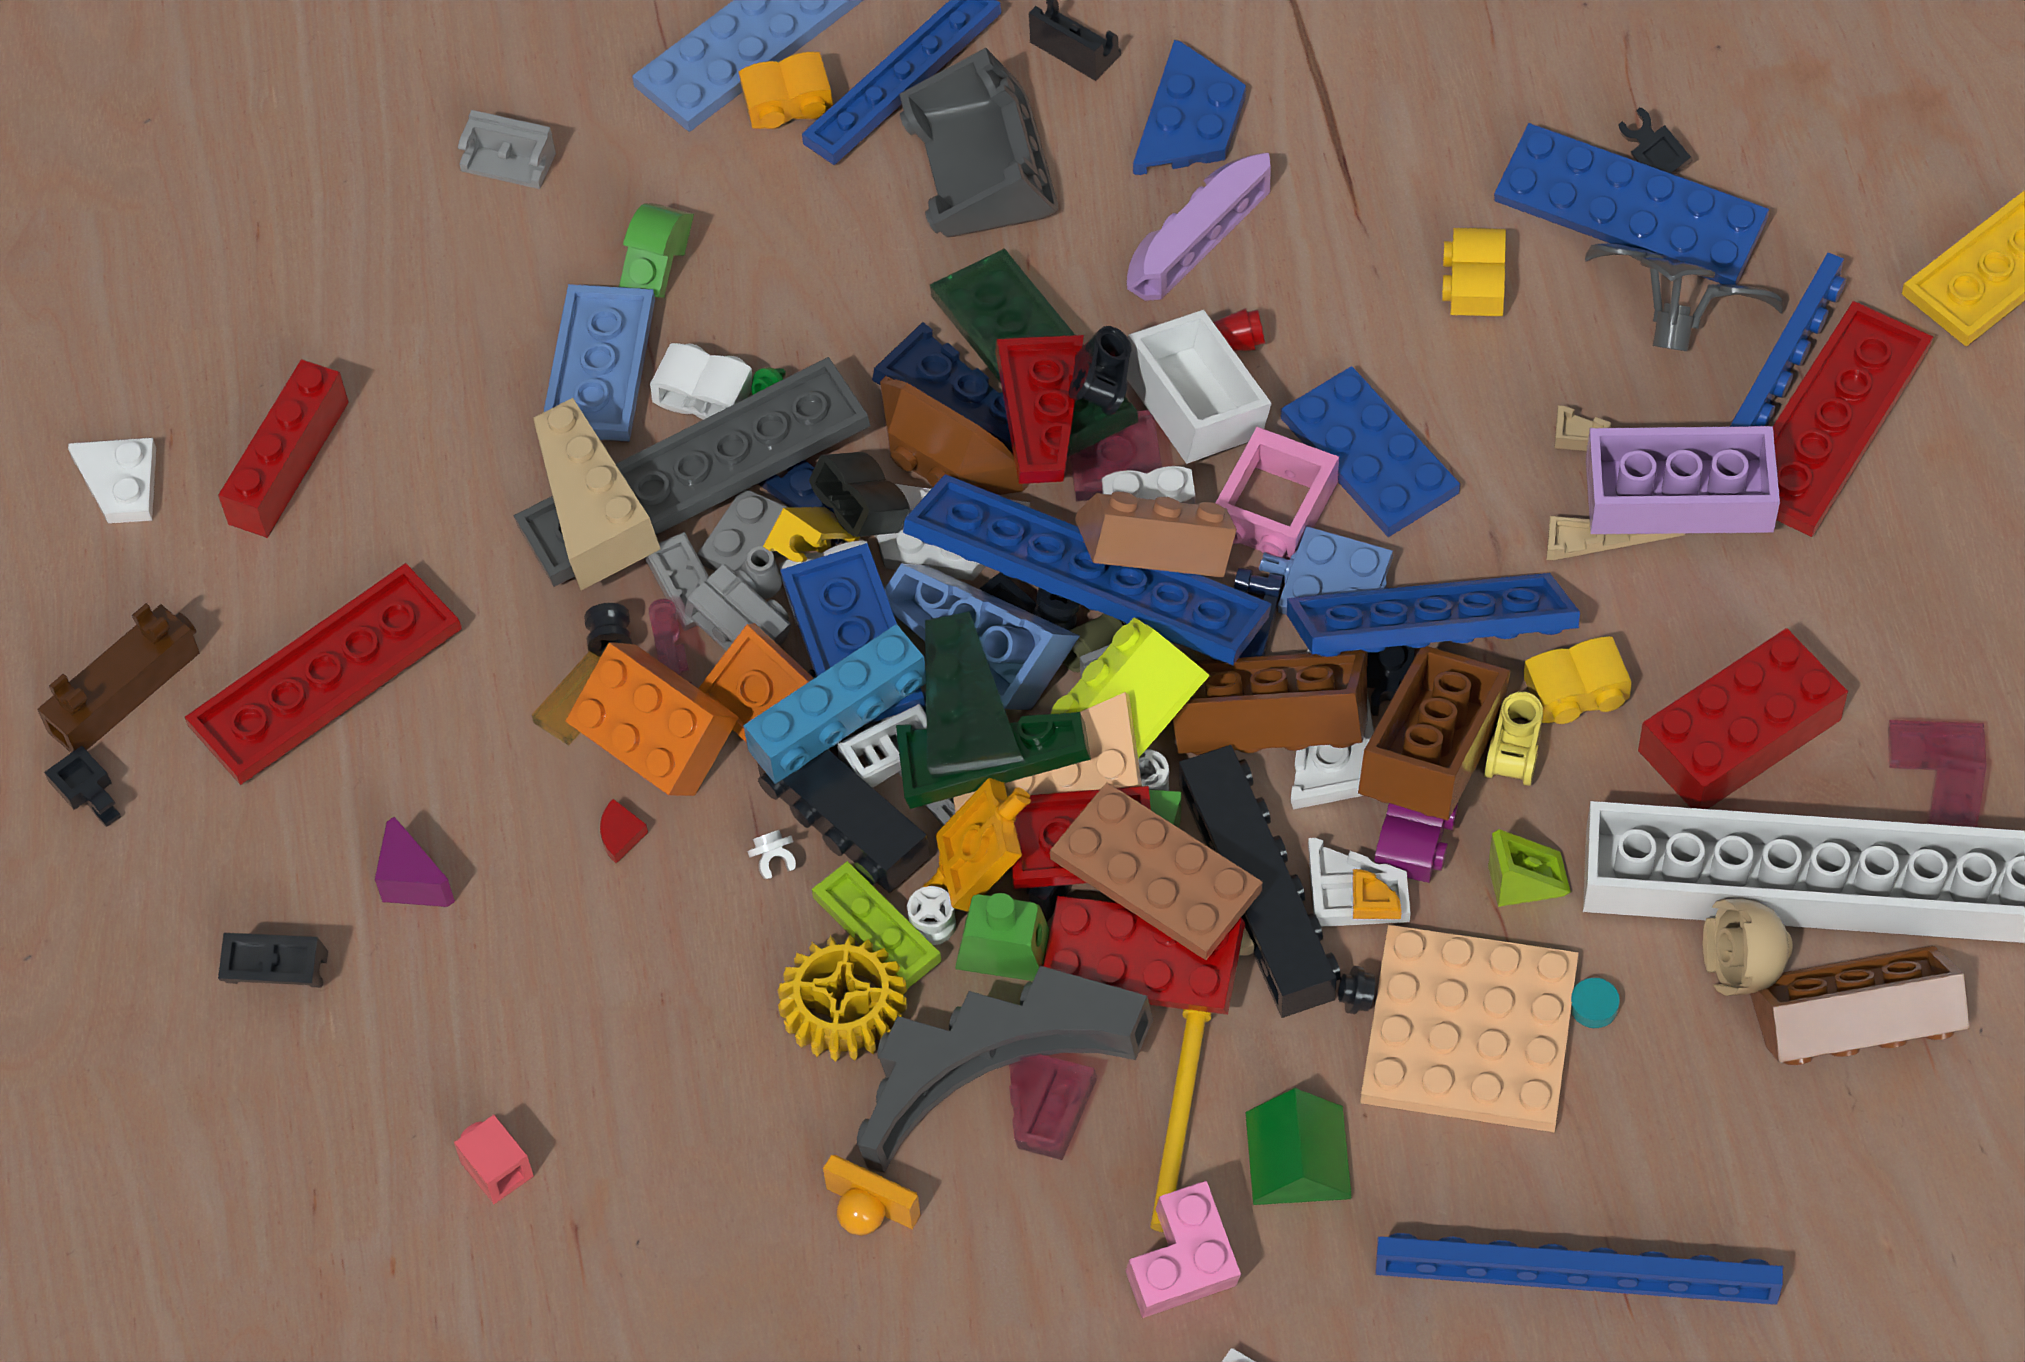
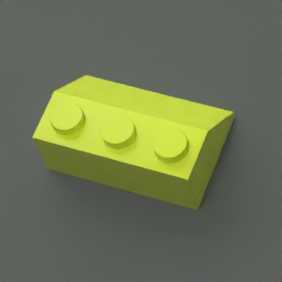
(1148, 670)

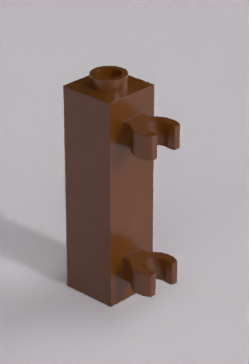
(119, 678)

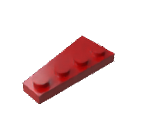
(1037, 402)

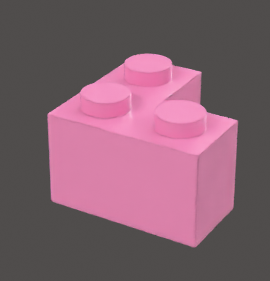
(1194, 1262)

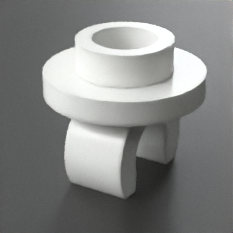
(771, 846)

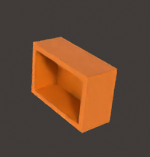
(651, 719)

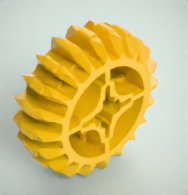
(820, 983)

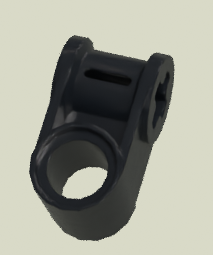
(1102, 370)

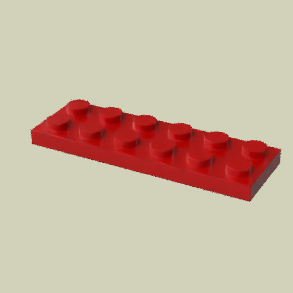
(1841, 410)
(322, 673)

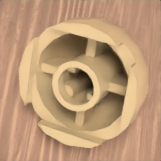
(1745, 946)

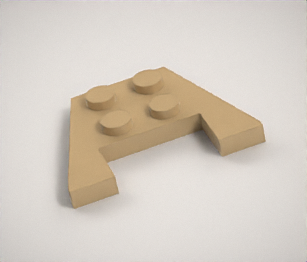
(1572, 535)

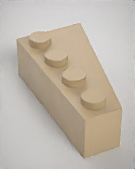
(594, 504)

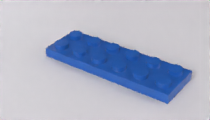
(1630, 203)
(1432, 614)

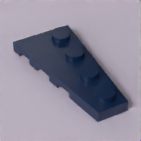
(941, 375)

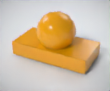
(868, 1198)

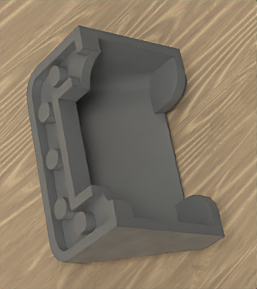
(979, 147)

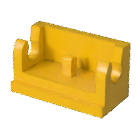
(805, 530)

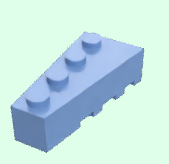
(1018, 644)

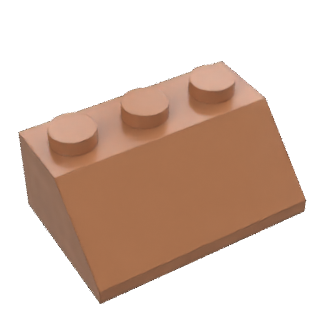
(1157, 533)

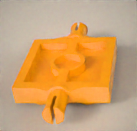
(979, 843)

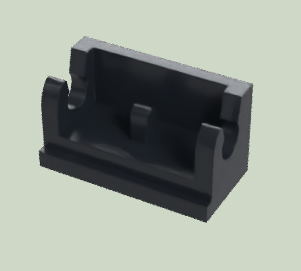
(1072, 41)
(272, 959)

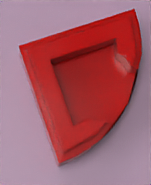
(620, 830)

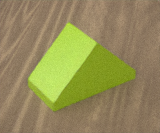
(1525, 870)

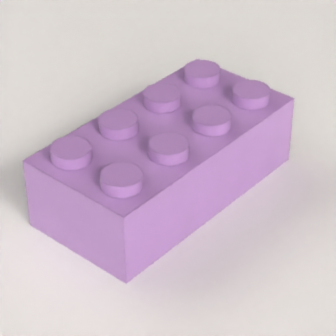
(1682, 480)

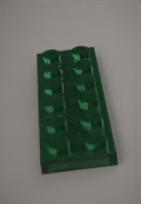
(1000, 302)

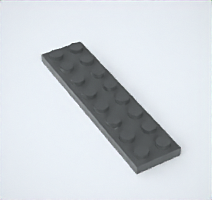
(719, 456)

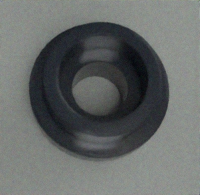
(1357, 990)

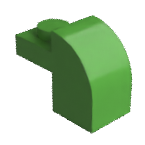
(652, 242)

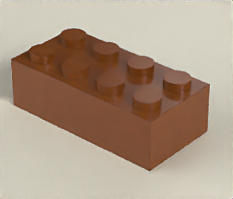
(1433, 732)

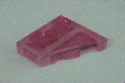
(1048, 1102)

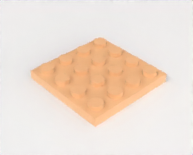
(1470, 1028)

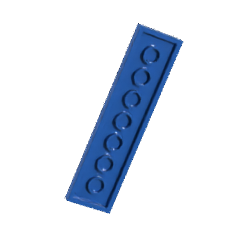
(1055, 558)

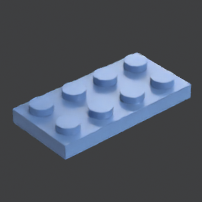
(602, 355)

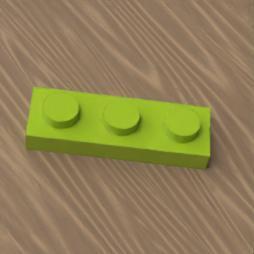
(872, 917)

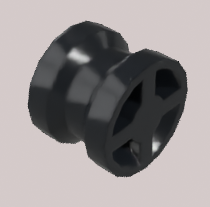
(1056, 609)
(607, 624)

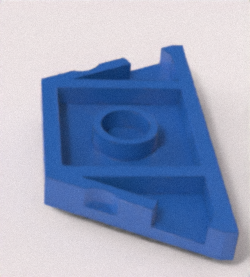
(1190, 113)

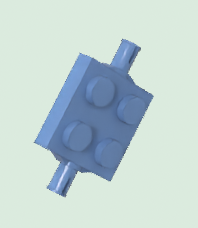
(1329, 566)

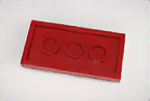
(1125, 951)

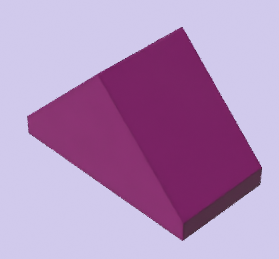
(408, 873)

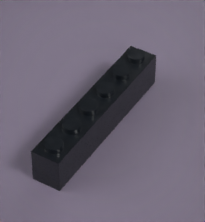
(1276, 921)

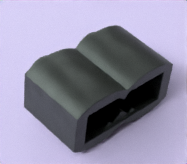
(859, 494)

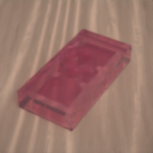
(1921, 742)
(1956, 792)

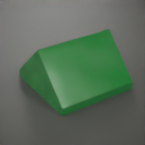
(1297, 1150)

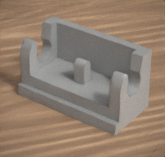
(506, 149)

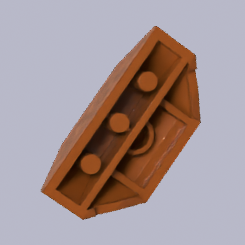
(939, 441)

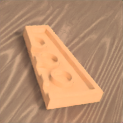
(1111, 753)

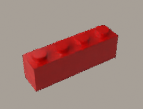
(283, 448)

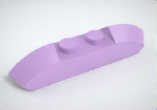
(1190, 235)

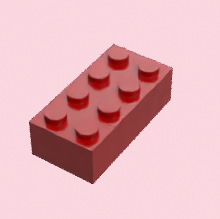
(1742, 721)

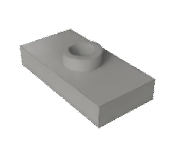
(678, 573)

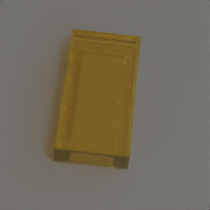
(557, 706)

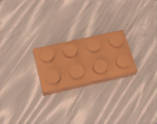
(1156, 870)

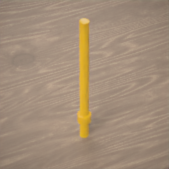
(1180, 1107)

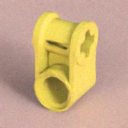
(1515, 745)

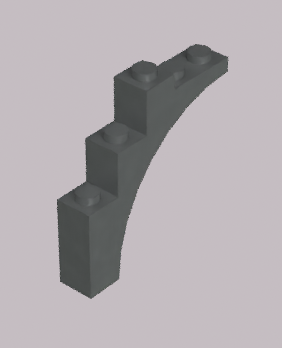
(986, 1033)

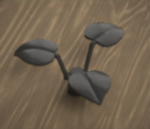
(1673, 321)

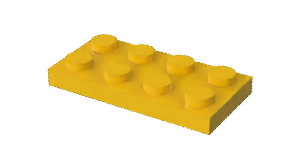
(1976, 277)

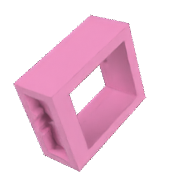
(1290, 461)

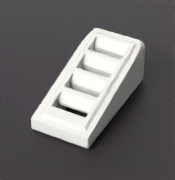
(864, 744)

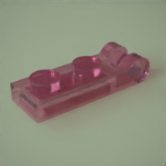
(666, 633)

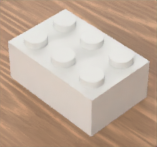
(1195, 386)

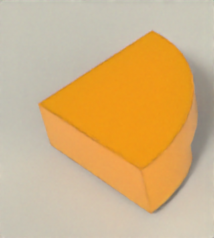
(1373, 897)

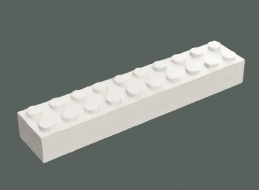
(1807, 870)

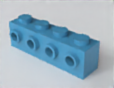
(835, 703)

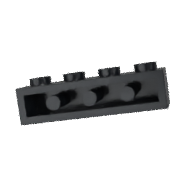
(852, 819)

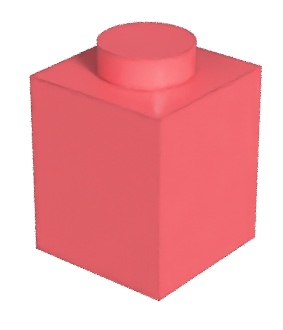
(493, 1158)

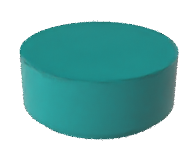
(1594, 1002)

